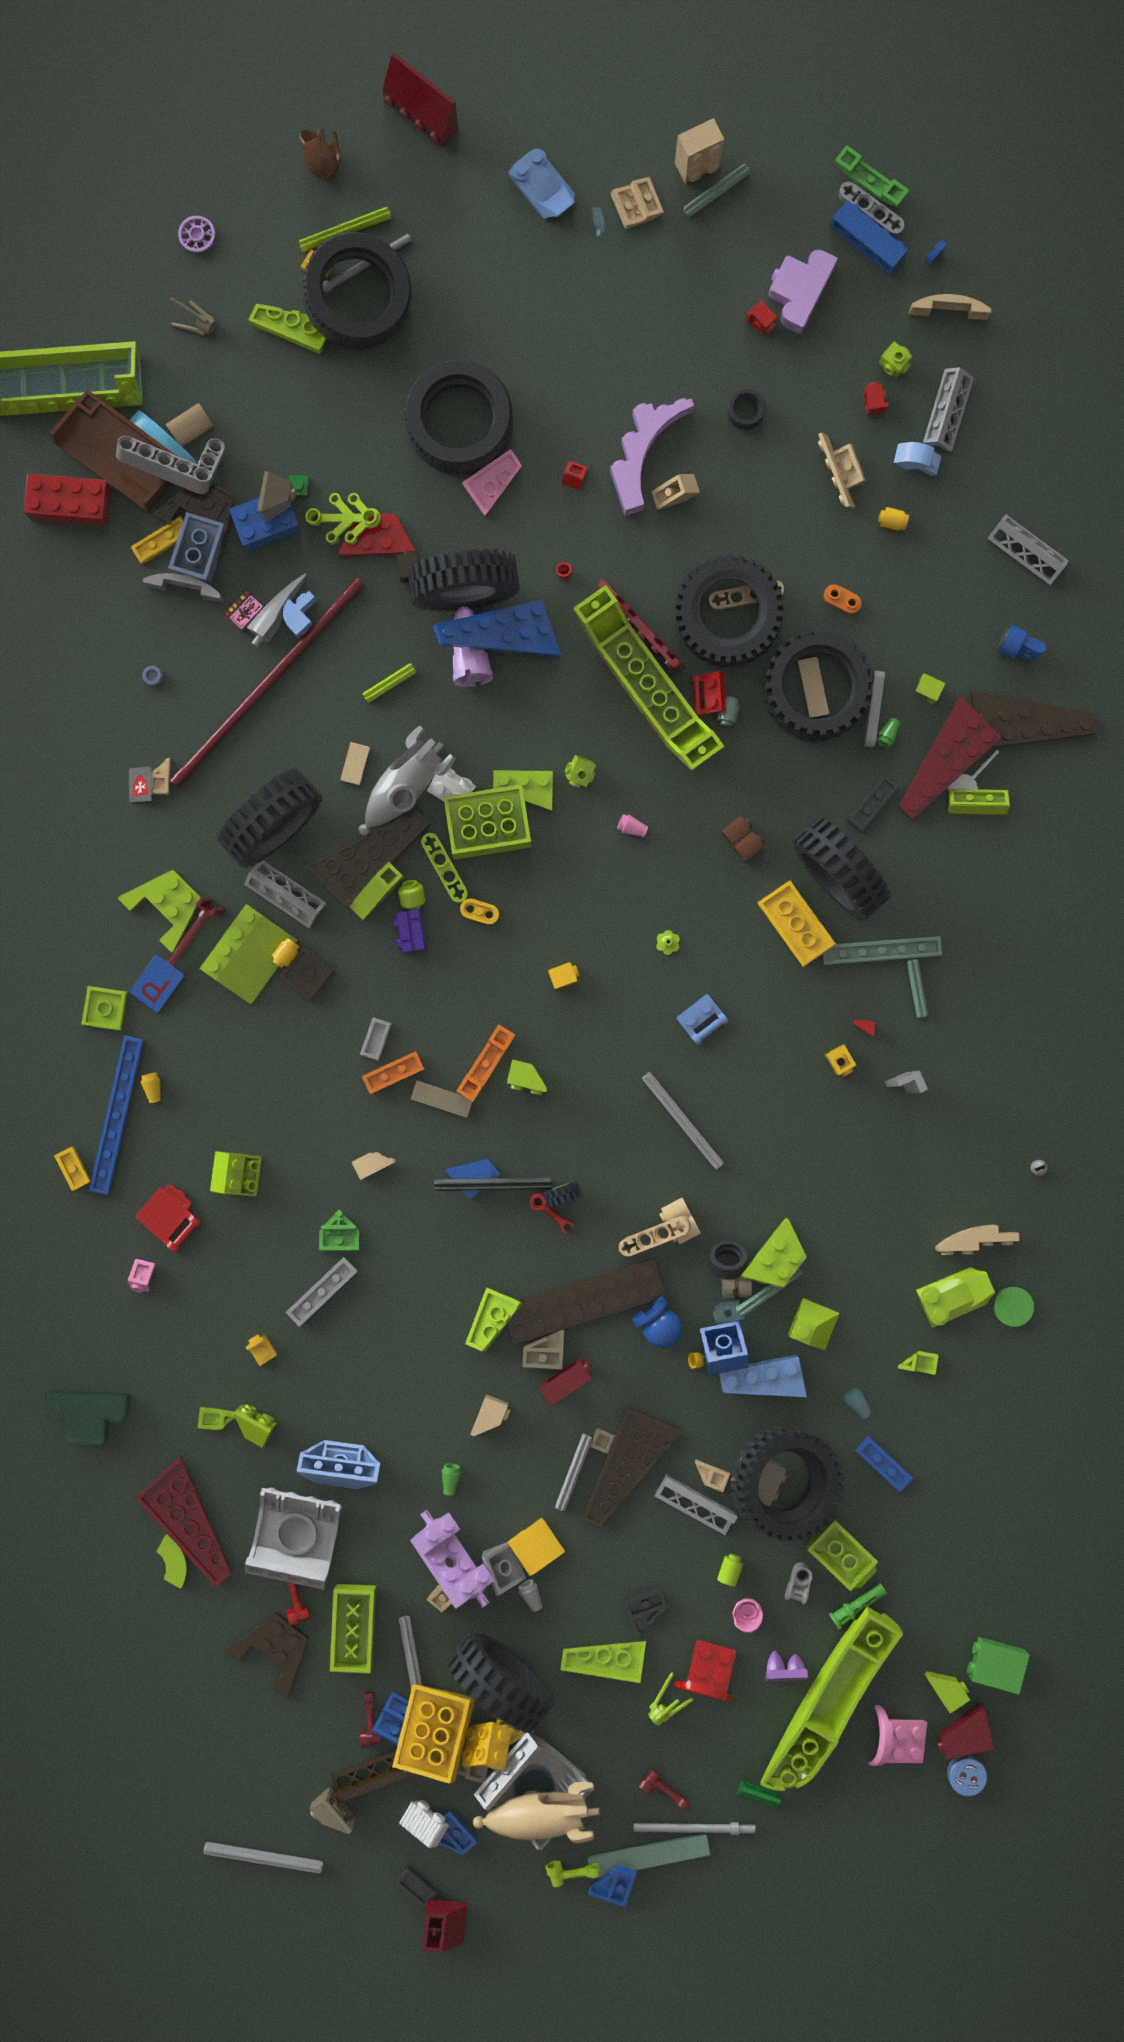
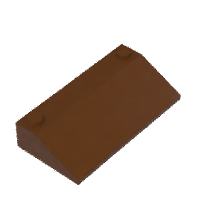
(91, 437)

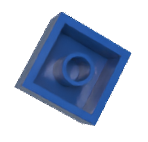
(724, 1348)

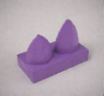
(777, 1672)

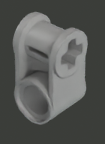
(799, 1586)

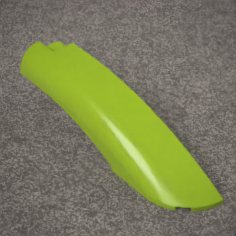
(831, 1701)

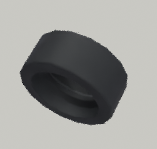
(746, 394)
(727, 1247)

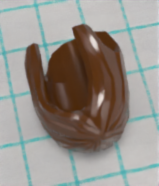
(321, 159)

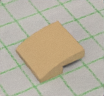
(637, 202)

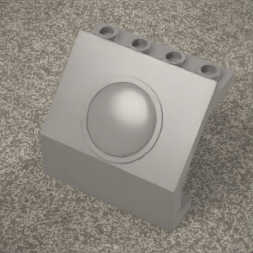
(294, 1538)

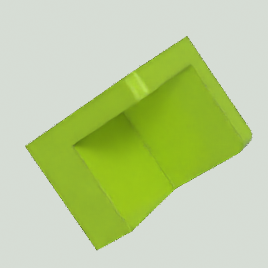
(930, 688)

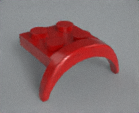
(709, 1671)

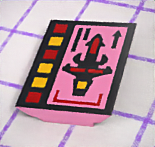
(243, 609)

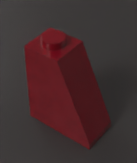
(966, 1735)

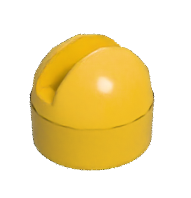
(696, 1360)

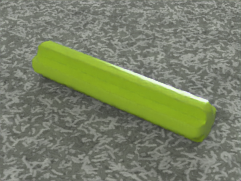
(389, 682)

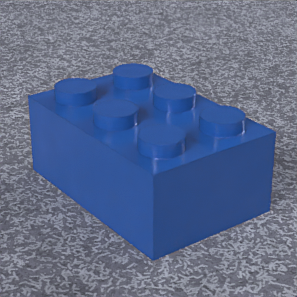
(255, 532)

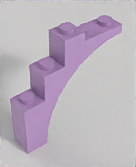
(636, 445)

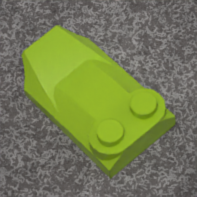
(955, 1295)
(842, 1555)

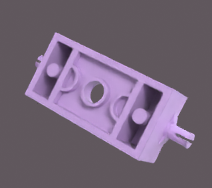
(439, 1542)

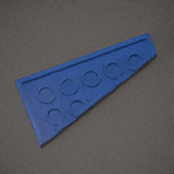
(510, 630)

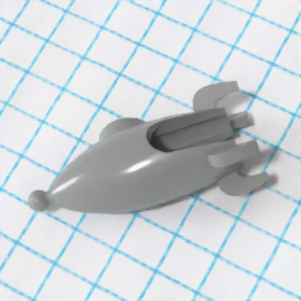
(405, 781)

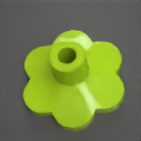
(662, 944)

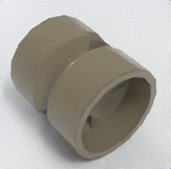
(736, 1286)

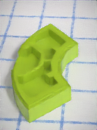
(175, 1562)

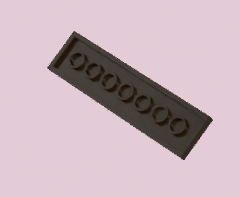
(586, 1301)

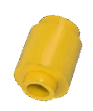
(893, 519)
(285, 953)

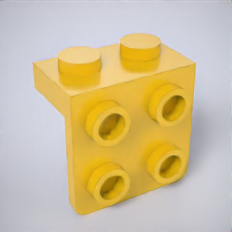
(487, 1746)

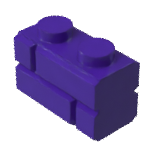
(410, 931)

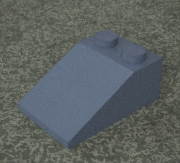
(197, 548)

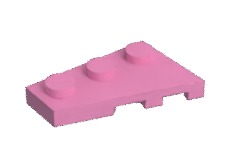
(492, 480)

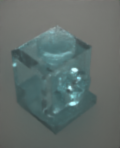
(722, 1307)

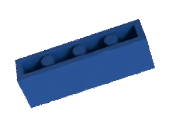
(869, 237)

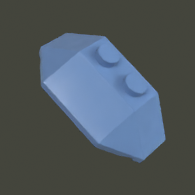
(339, 1465)

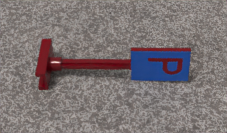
(162, 976)

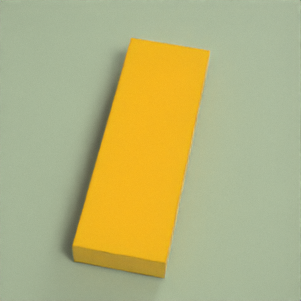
(158, 541)

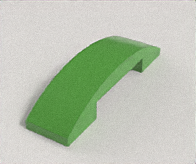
(869, 179)

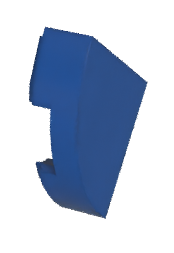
(939, 249)

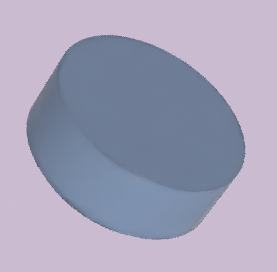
(152, 676)

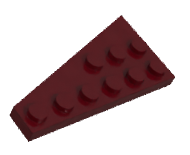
(646, 632)
(957, 747)
(180, 1513)

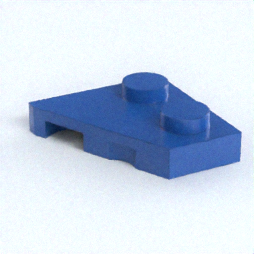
(614, 1885)

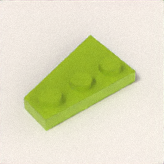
(491, 1318)

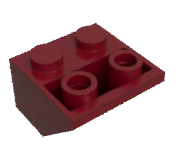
(443, 1925)

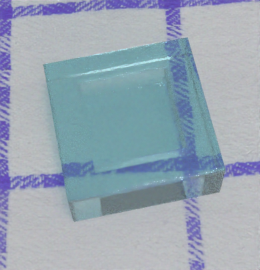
(598, 221)

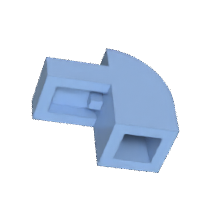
(917, 456)
(294, 614)

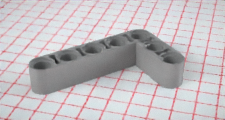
(171, 467)

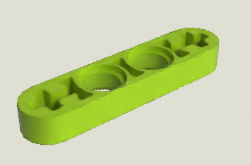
(442, 869)

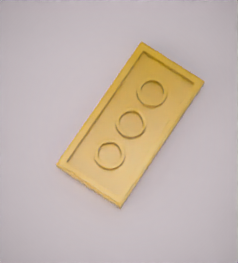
(796, 923)

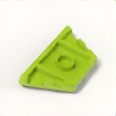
(777, 1258)

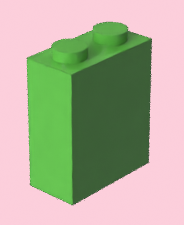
(998, 1665)

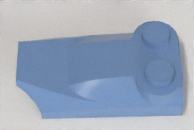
(542, 184)

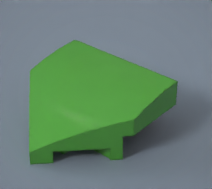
(339, 1235)

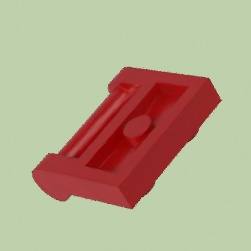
(713, 691)

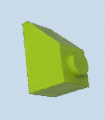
(949, 1690)

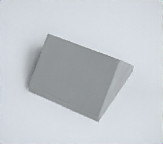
(503, 1567)

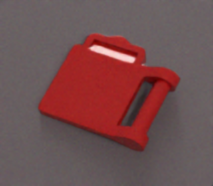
(166, 1213)

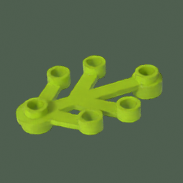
(345, 519)

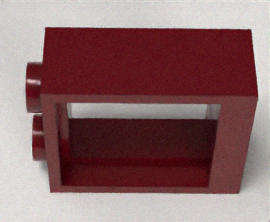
(566, 1381)

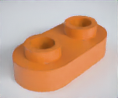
(841, 601)

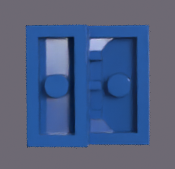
(391, 1719)

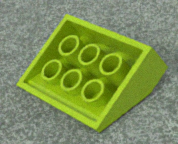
(487, 822)
(244, 954)

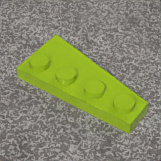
(288, 325)
(612, 1661)

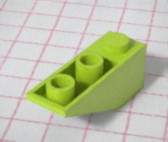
(376, 890)

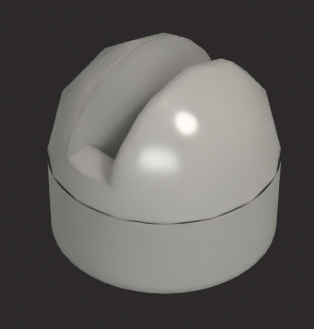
(1037, 1163)

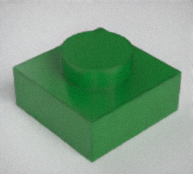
(301, 484)

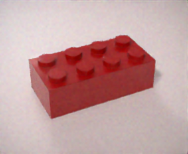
(67, 499)

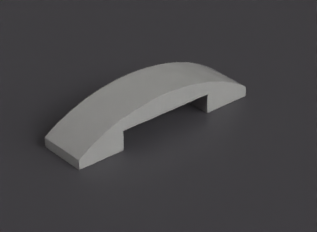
(160, 582)

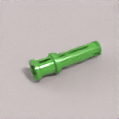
(850, 1610)

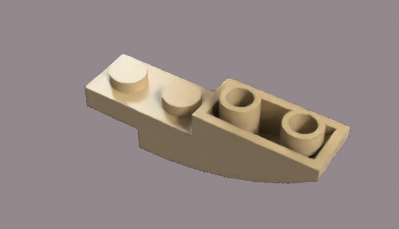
(969, 1239)

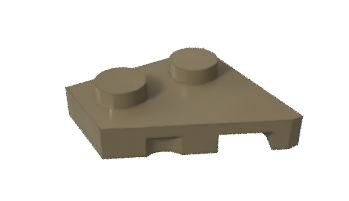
(545, 1352)

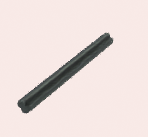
(492, 1184)

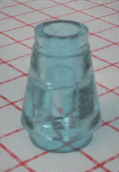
(857, 1402)

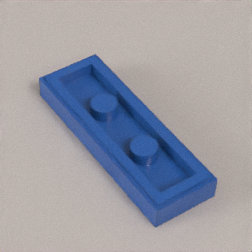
(884, 1464)

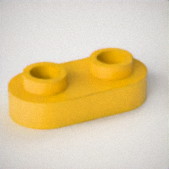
(480, 911)

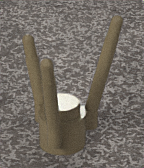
(204, 322)

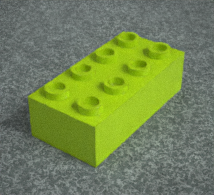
(353, 1628)

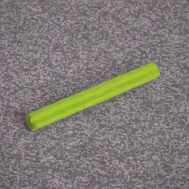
(350, 226)

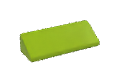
(978, 801)

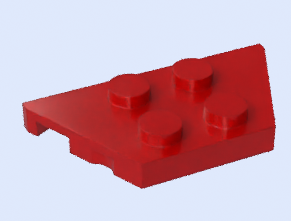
(384, 539)

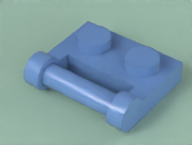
(699, 1013)

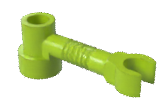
(557, 1873)

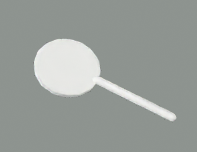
(968, 782)

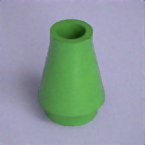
(888, 733)
(450, 1476)

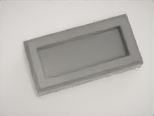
(376, 1039)

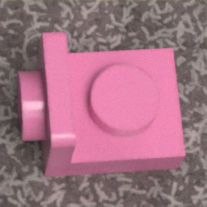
(141, 1275)

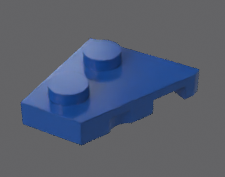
(477, 1170)
(458, 1835)

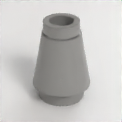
(530, 1594)

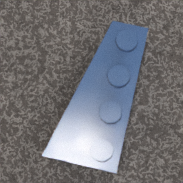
(767, 1377)

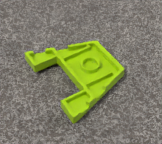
(172, 898)

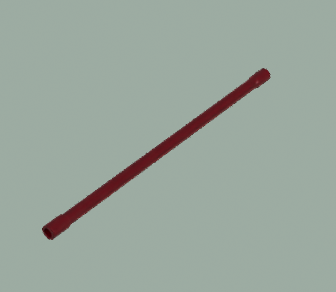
(348, 594)

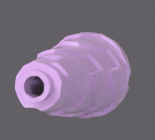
(470, 663)

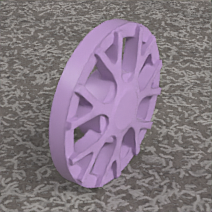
(196, 234)

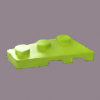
(536, 785)

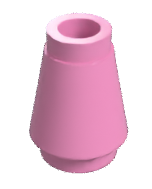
(631, 826)

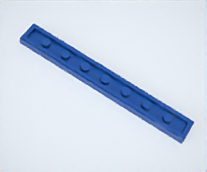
(116, 1115)

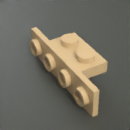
(845, 468)

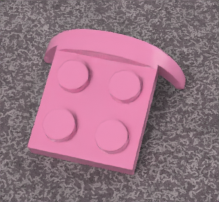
(899, 1740)

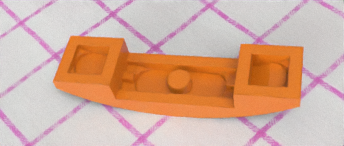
(485, 1063)

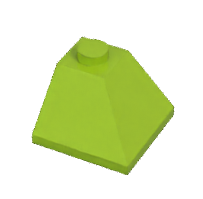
(813, 1324)

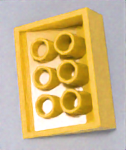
(434, 1733)

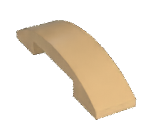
(975, 308)

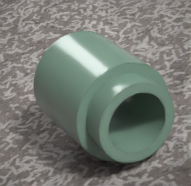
(731, 714)

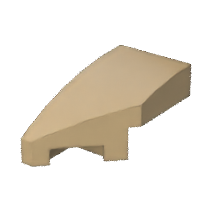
(371, 1163)

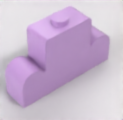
(800, 287)

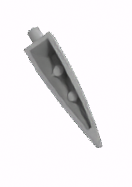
(271, 616)

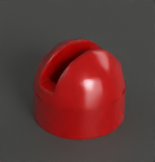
(563, 568)

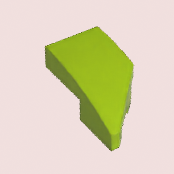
(921, 1362)
(214, 1418)

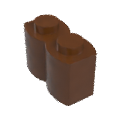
(742, 838)

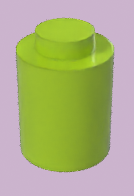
(730, 1570)

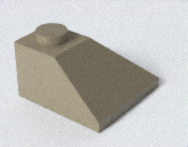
(275, 496)
(332, 1813)

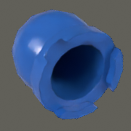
(660, 1325)

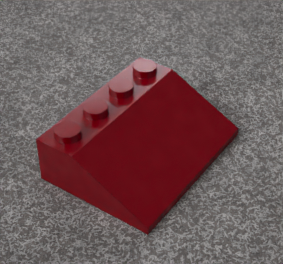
(420, 101)

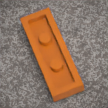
(393, 1072)

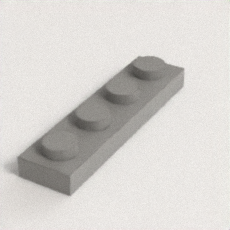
(321, 1291)

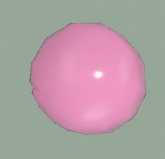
(747, 1615)

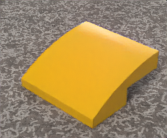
(535, 1546)

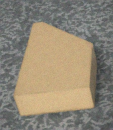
(161, 779)
(712, 1476)

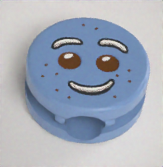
(967, 1775)

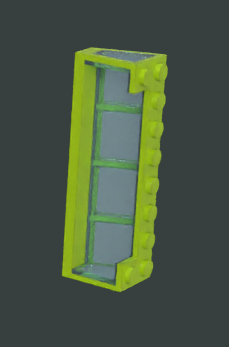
(58, 377)

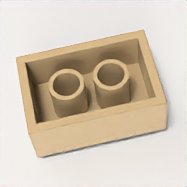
(699, 151)

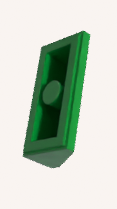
(758, 1794)

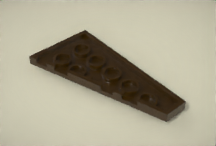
(1030, 721)

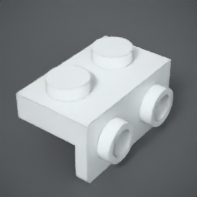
(449, 785)

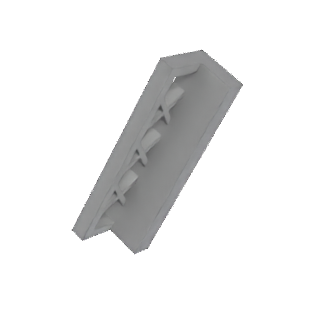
(945, 406)
(1034, 546)
(282, 896)
(912, 1082)
(700, 1499)

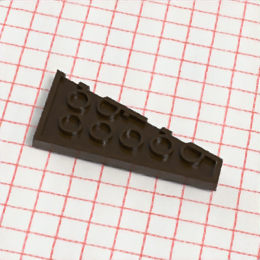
(355, 864)
(633, 1453)

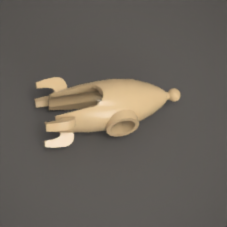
(542, 1815)

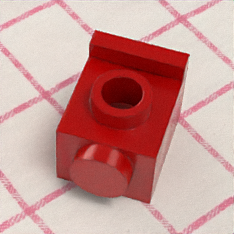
(762, 318)
(874, 399)

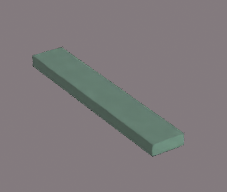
(883, 950)
(653, 1854)

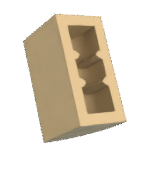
(189, 425)

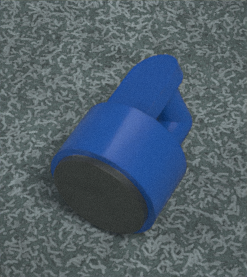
(1019, 644)

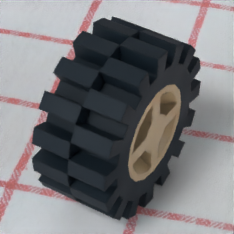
(562, 1194)

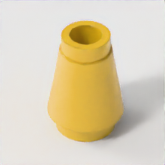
(151, 1086)

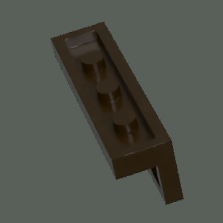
(372, 1782)

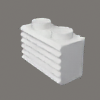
(424, 1823)

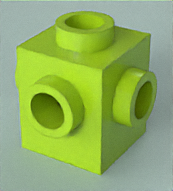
(895, 360)
(581, 765)

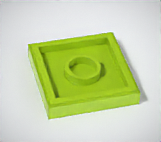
(104, 1008)

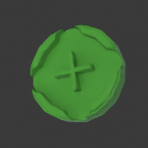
(1013, 1306)

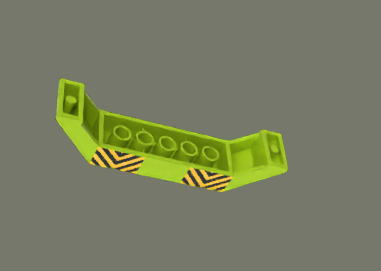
(645, 680)

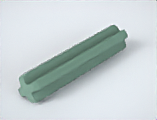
(917, 988)

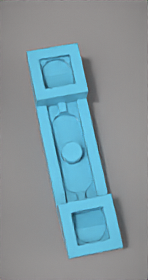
(156, 432)

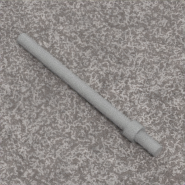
(328, 285)
(732, 1828)

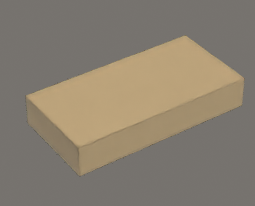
(355, 764)

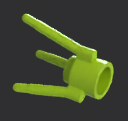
(660, 1713)

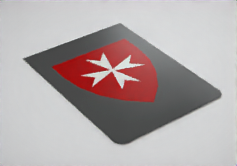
(140, 784)

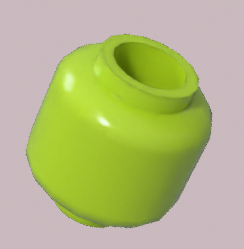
(411, 895)

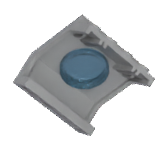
(530, 1767)

